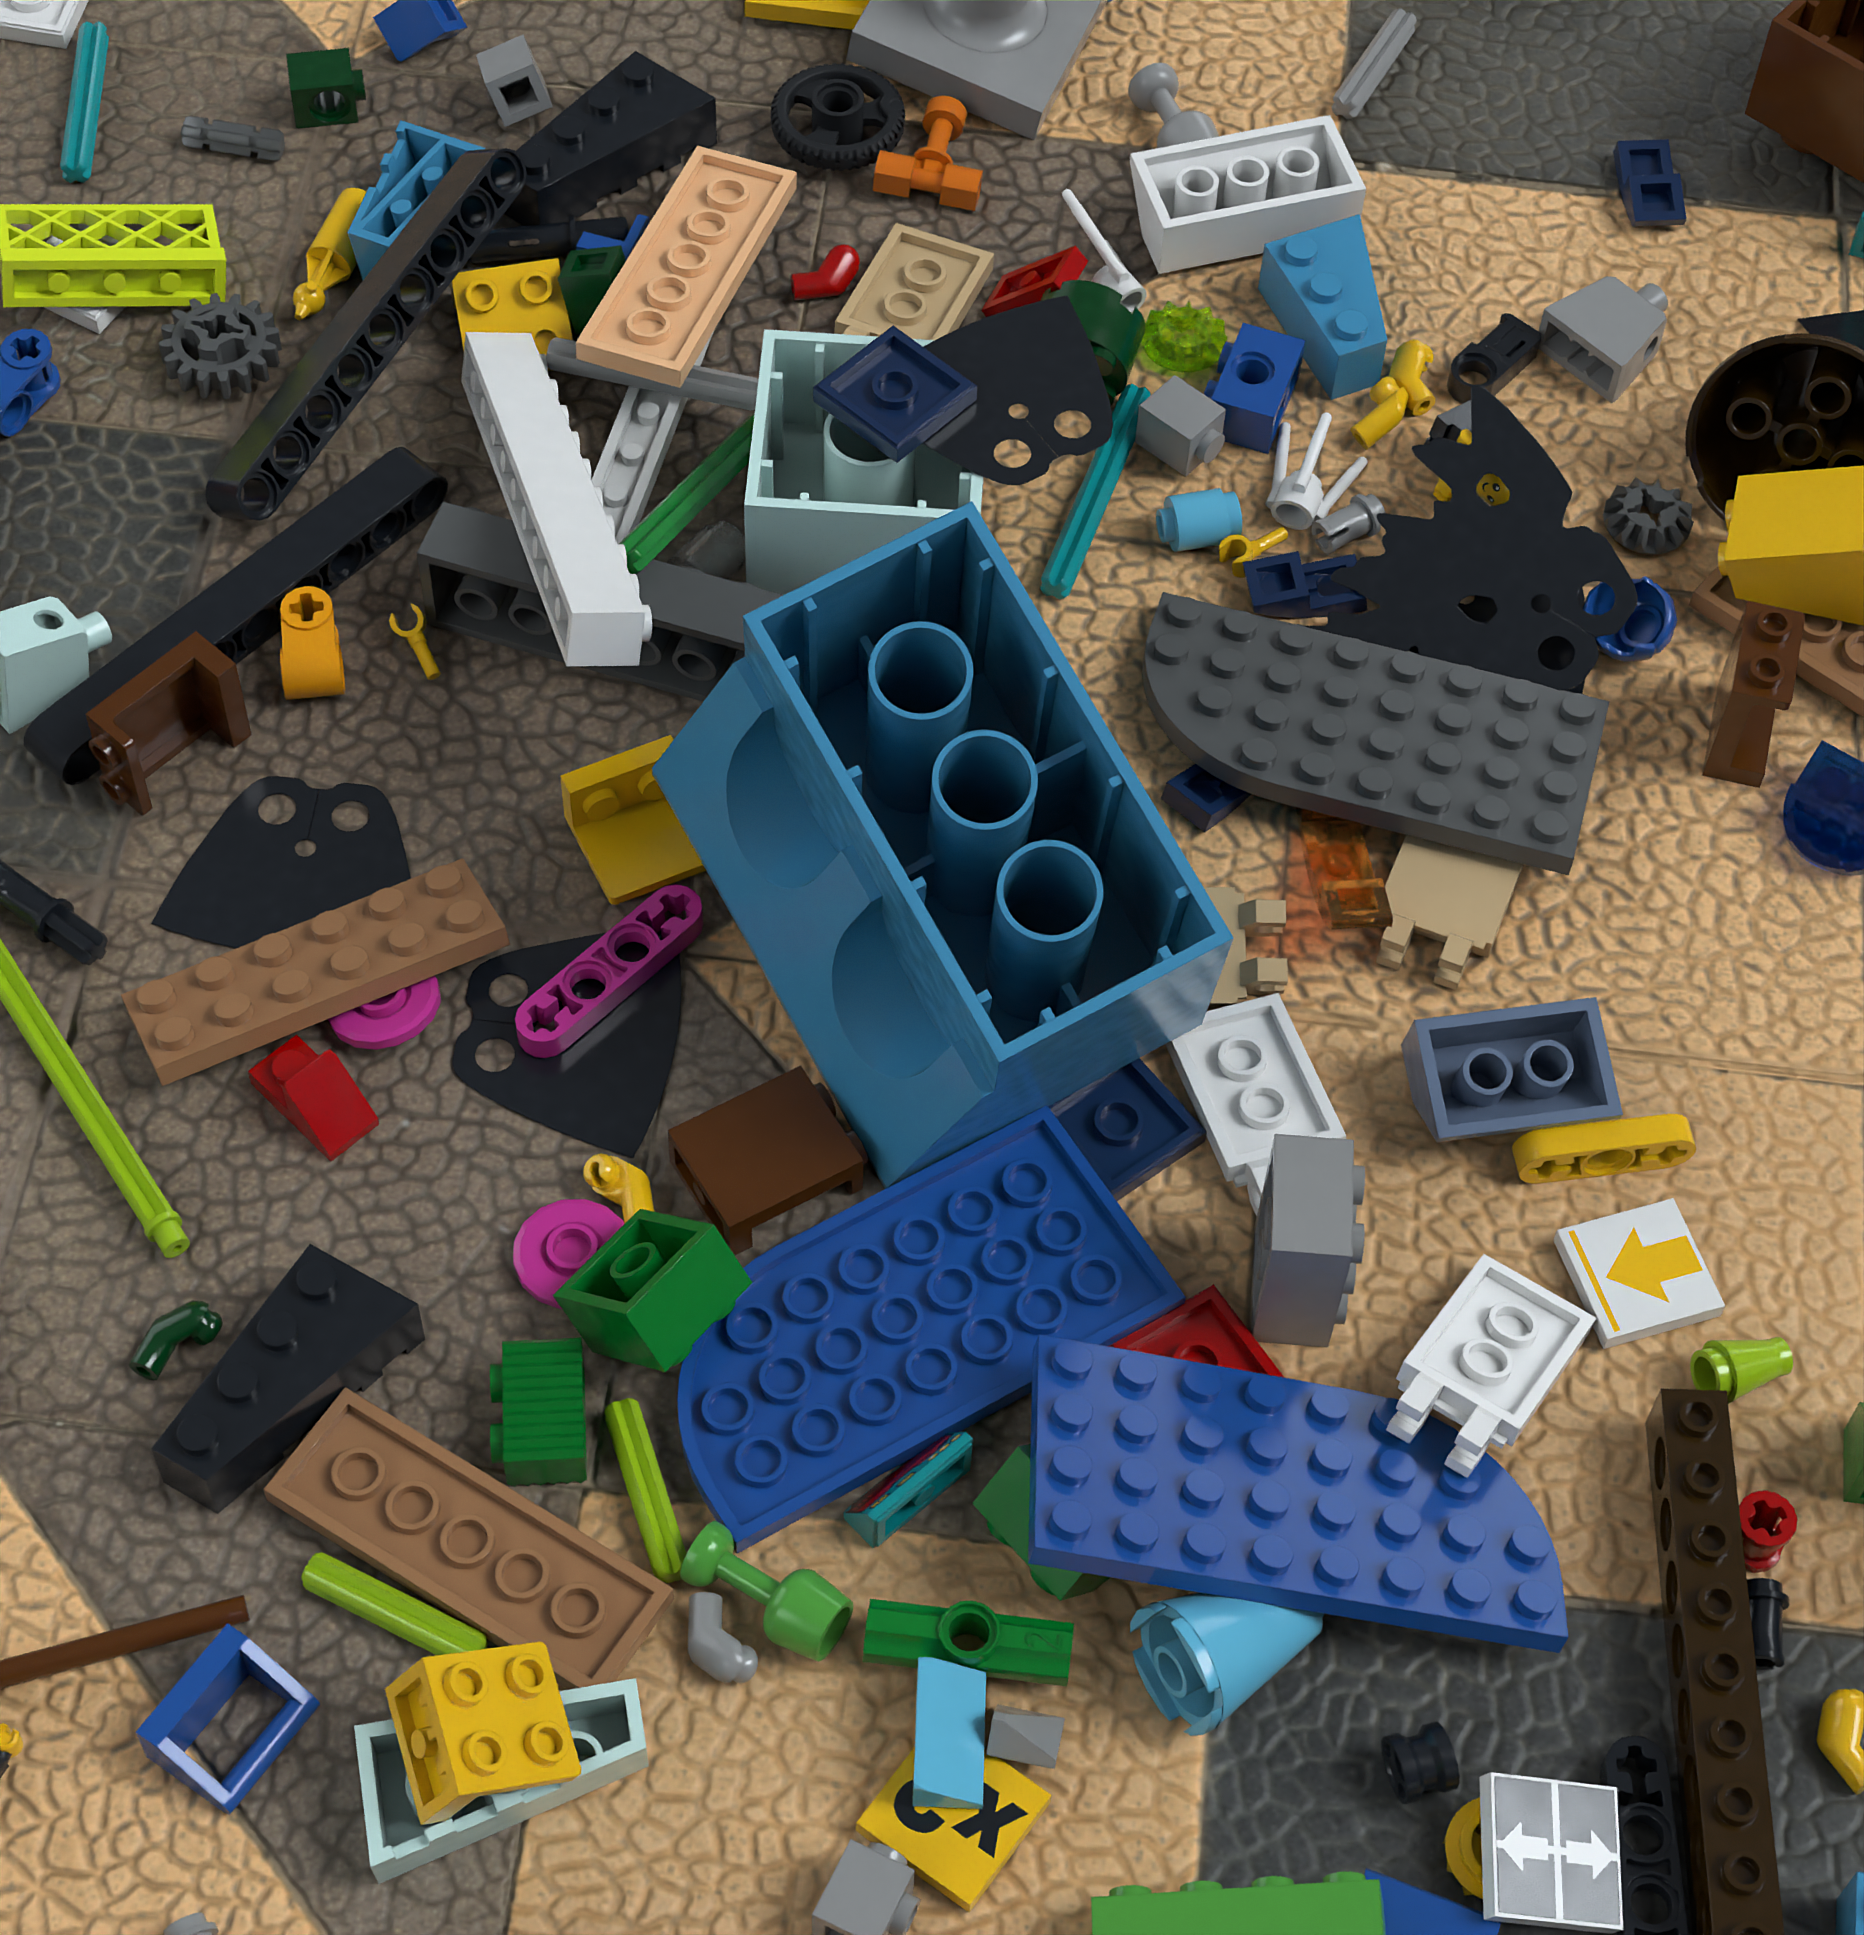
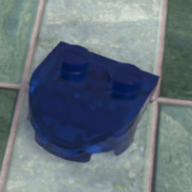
(1827, 812)

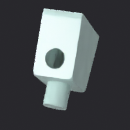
(43, 657)

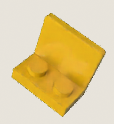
(513, 301)
(627, 824)
(480, 1726)

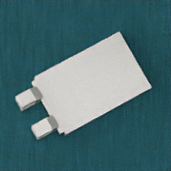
(1249, 1083)
(1488, 1360)

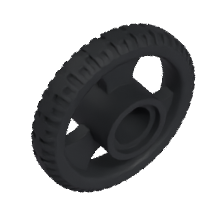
(838, 116)

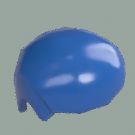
(1647, 628)

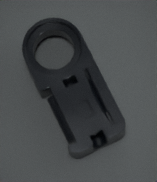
(1497, 357)

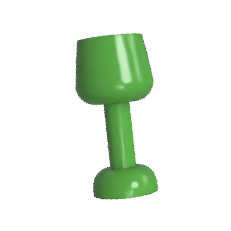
(800, 1611)

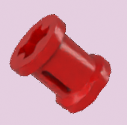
(1760, 1535)

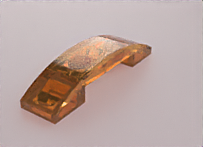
(1342, 873)

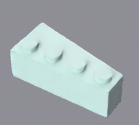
(608, 1743)

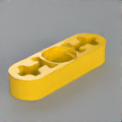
(1603, 1148)

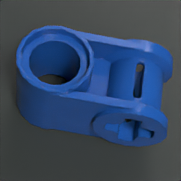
(22, 378)

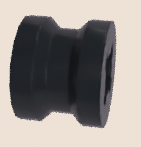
(1420, 1762)

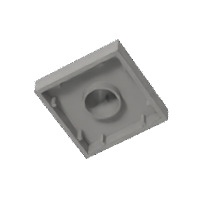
(989, 54)

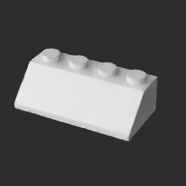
(1242, 191)

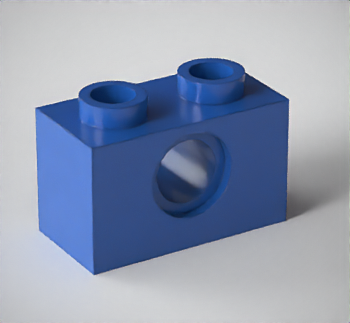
(1256, 384)

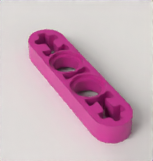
(602, 964)

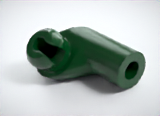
(168, 1331)

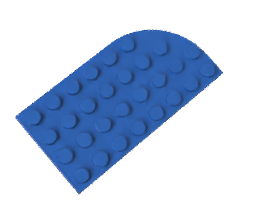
(907, 1323)
(1278, 1498)

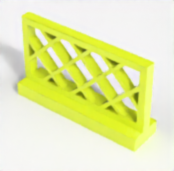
(97, 275)

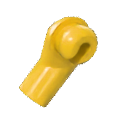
(1407, 369)
(1385, 416)
(619, 1183)
(1841, 1734)

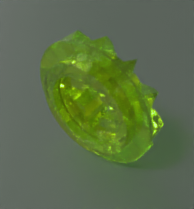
(1189, 351)

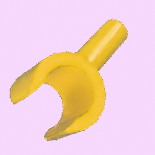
(1247, 550)
(418, 642)

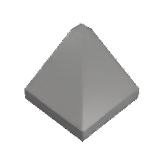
(1025, 1736)

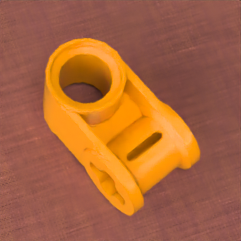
(310, 645)

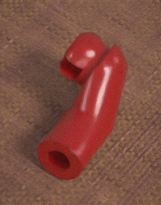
(831, 277)

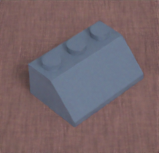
(1511, 1070)

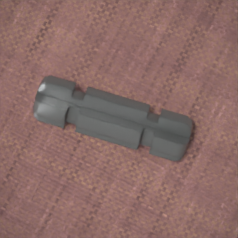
(232, 138)

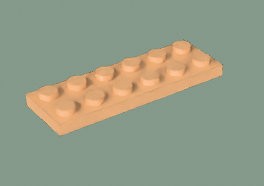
(686, 267)

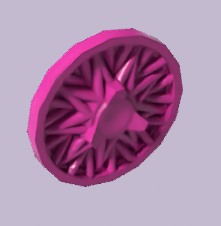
(389, 1018)
(559, 1242)

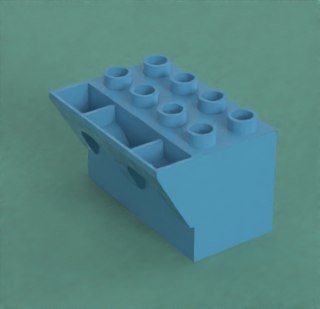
(939, 848)

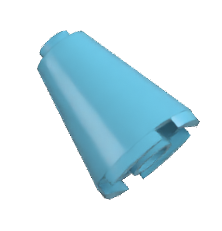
(1215, 1652)

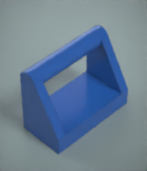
(199, 1698)

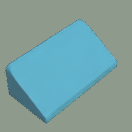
(949, 1735)

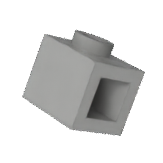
(514, 80)
(1180, 426)
(867, 1894)

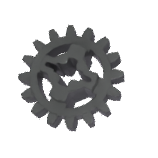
(220, 345)

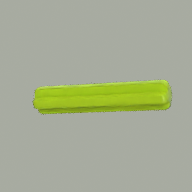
(646, 1489)
(389, 1607)

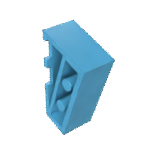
(406, 181)
(1328, 296)

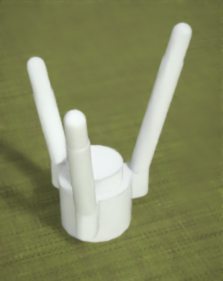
(1114, 272)
(1299, 497)

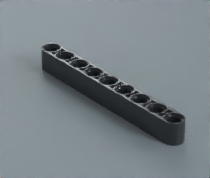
(388, 302)
(245, 603)

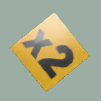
(956, 1847)

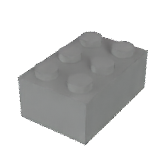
(1306, 1240)

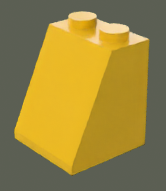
(1798, 541)

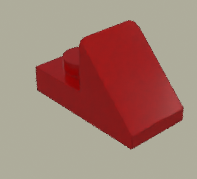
(1031, 281)
(315, 1096)

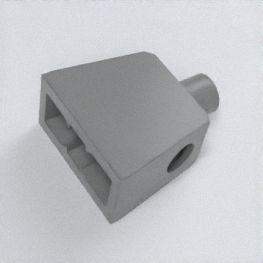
(1605, 333)

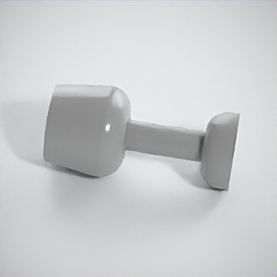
(1155, 90)

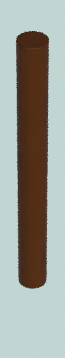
(123, 1641)

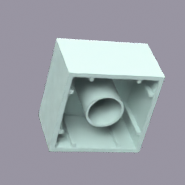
(818, 486)

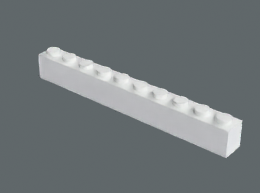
(554, 502)

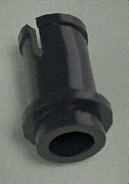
(1766, 1612)

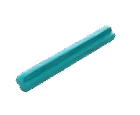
(84, 102)

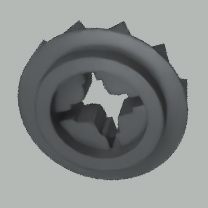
(1638, 530)

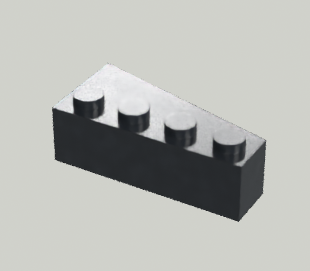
(609, 138)
(282, 1373)

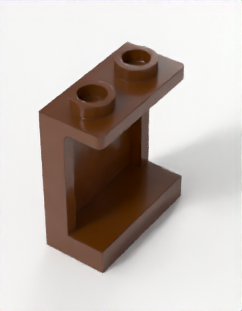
(1751, 686)
(163, 714)
(765, 1155)

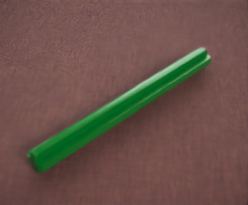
(688, 498)

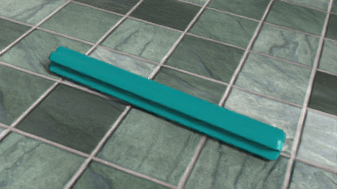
(1093, 496)

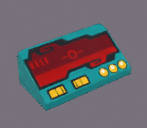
(910, 1488)

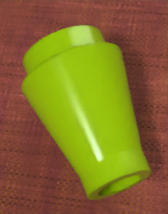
(1740, 1365)

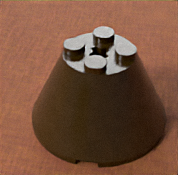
(1776, 410)

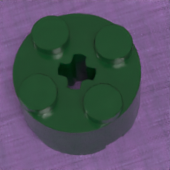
(1109, 327)

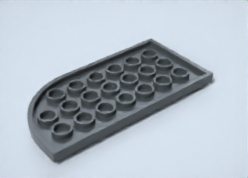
(1375, 732)

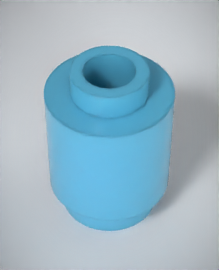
(1199, 519)

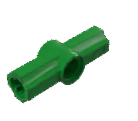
(1012, 1650)

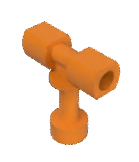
(930, 166)

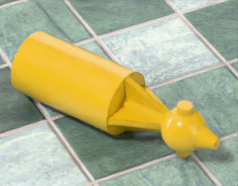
(329, 256)

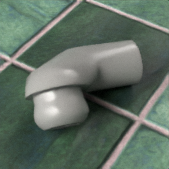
(714, 1648)

